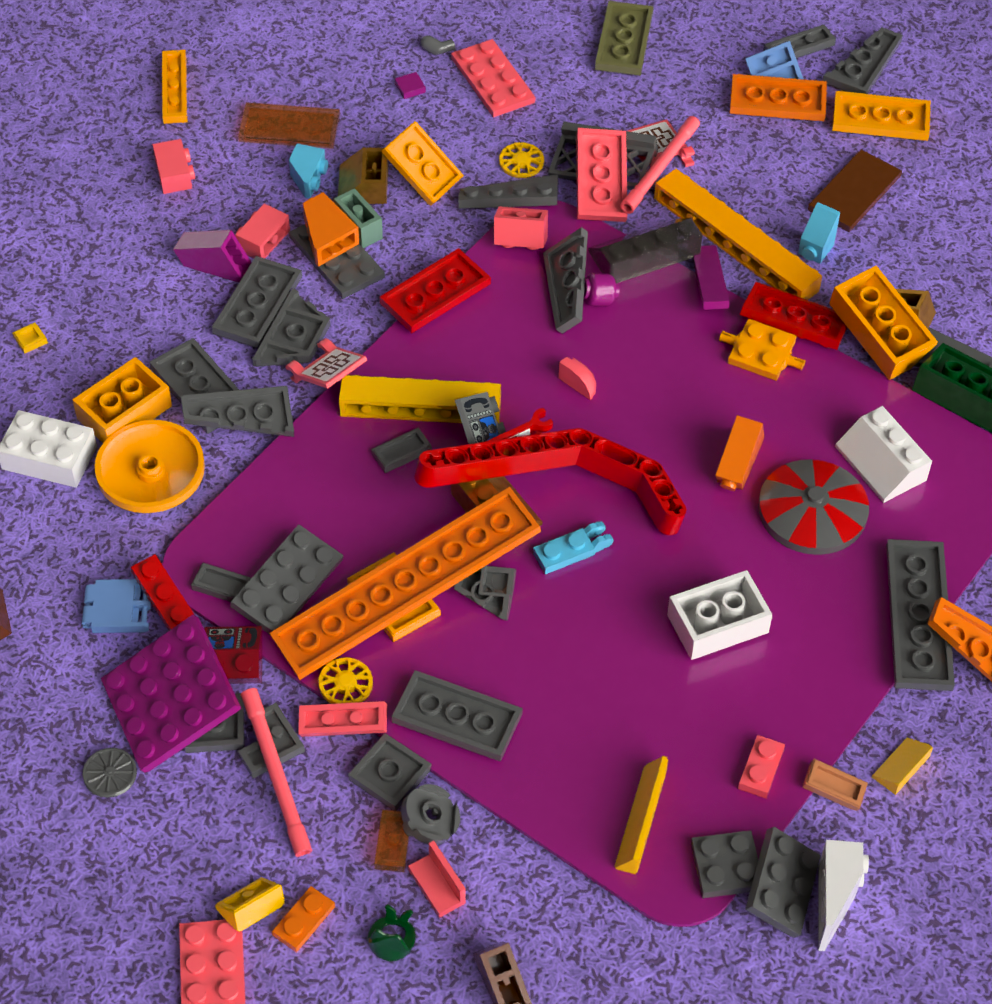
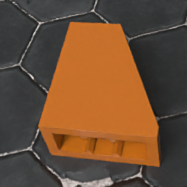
(328, 229)
(740, 453)

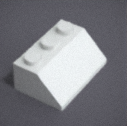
(884, 454)

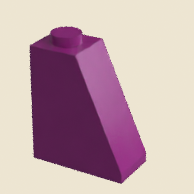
(213, 253)

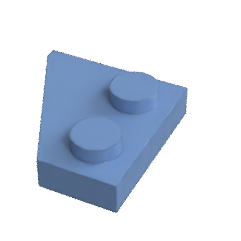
(775, 62)

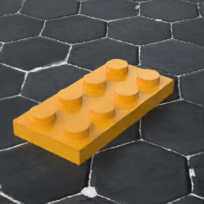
(881, 115)

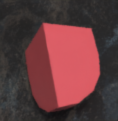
(577, 376)

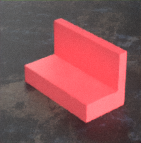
(438, 881)

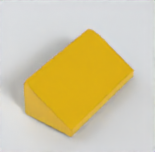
(902, 764)
(251, 903)

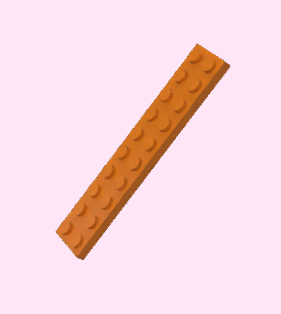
(404, 582)

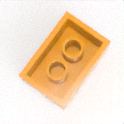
(122, 398)

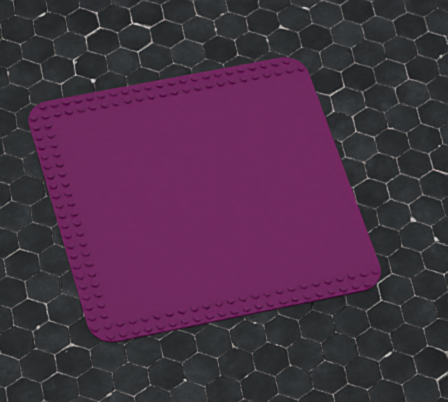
(593, 641)

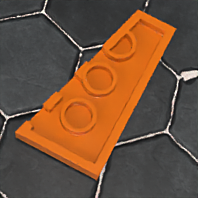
(964, 633)

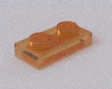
(391, 843)

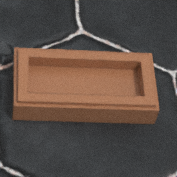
(835, 785)

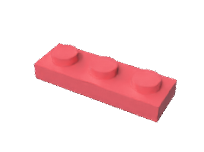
(342, 719)

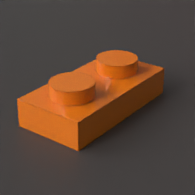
(303, 919)

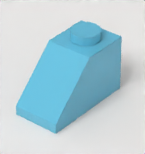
(819, 233)

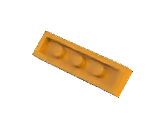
(174, 86)

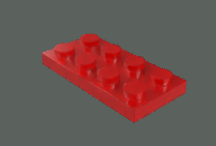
(435, 290)
(794, 315)

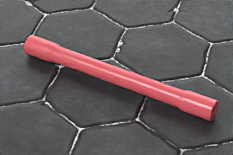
(636, 195)
(295, 829)

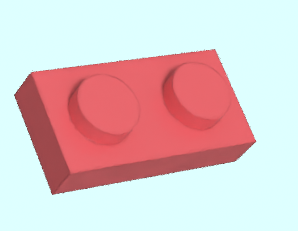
(761, 766)

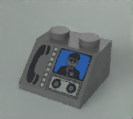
(479, 417)

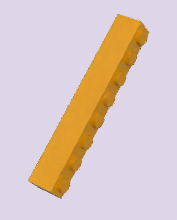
(737, 236)

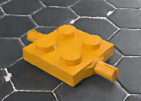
(762, 349)

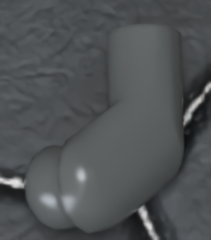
(435, 46)

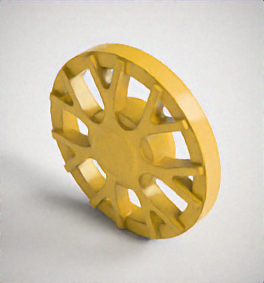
(521, 160)
(345, 681)

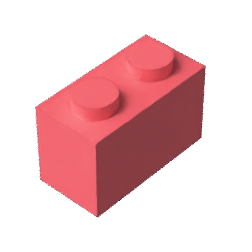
(173, 166)
(520, 227)
(263, 231)

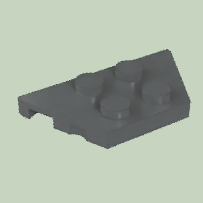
(293, 333)

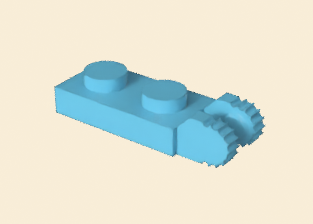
(572, 547)

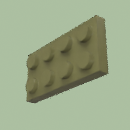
(624, 38)

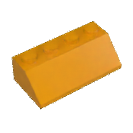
(882, 322)

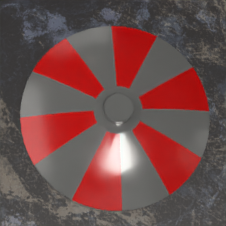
(813, 507)

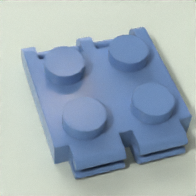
(115, 607)

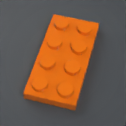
(778, 97)

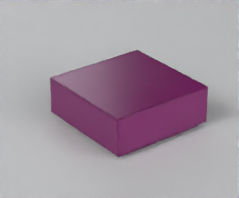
(410, 85)

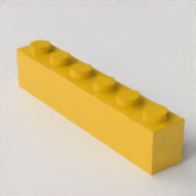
(408, 398)

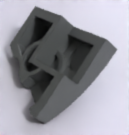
(490, 589)

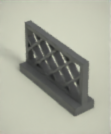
(636, 145)

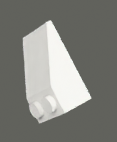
(840, 875)

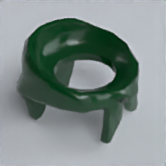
(392, 946)

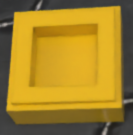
(30, 337)

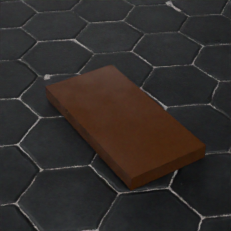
(857, 188)

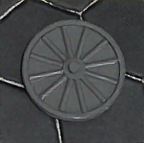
(109, 772)

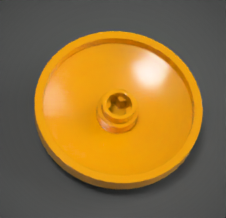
(149, 466)

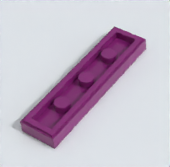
(710, 279)

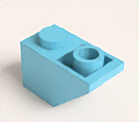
(306, 168)

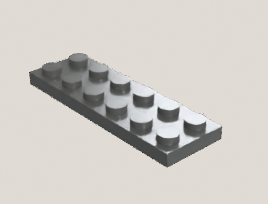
(915, 582)

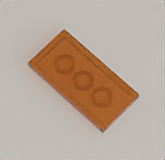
(289, 125)

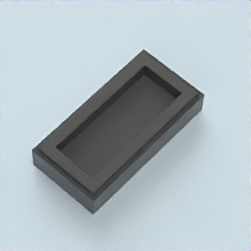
(401, 450)
(218, 582)

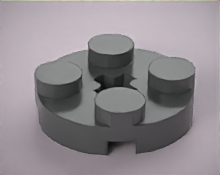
(419, 825)

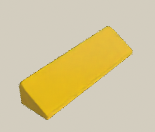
(641, 816)

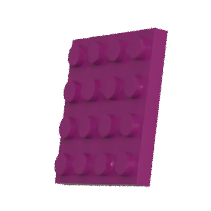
(170, 693)

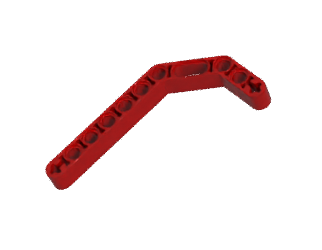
(558, 450)

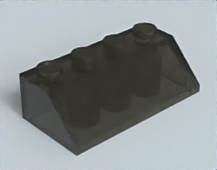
(648, 249)

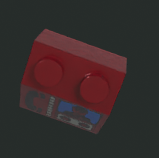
(238, 652)

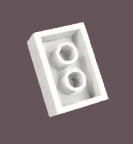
(47, 448)
(719, 614)

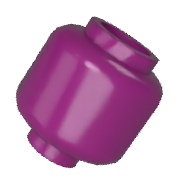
(600, 289)

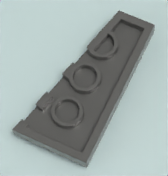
(866, 64)
(524, 192)
(566, 278)
(244, 410)

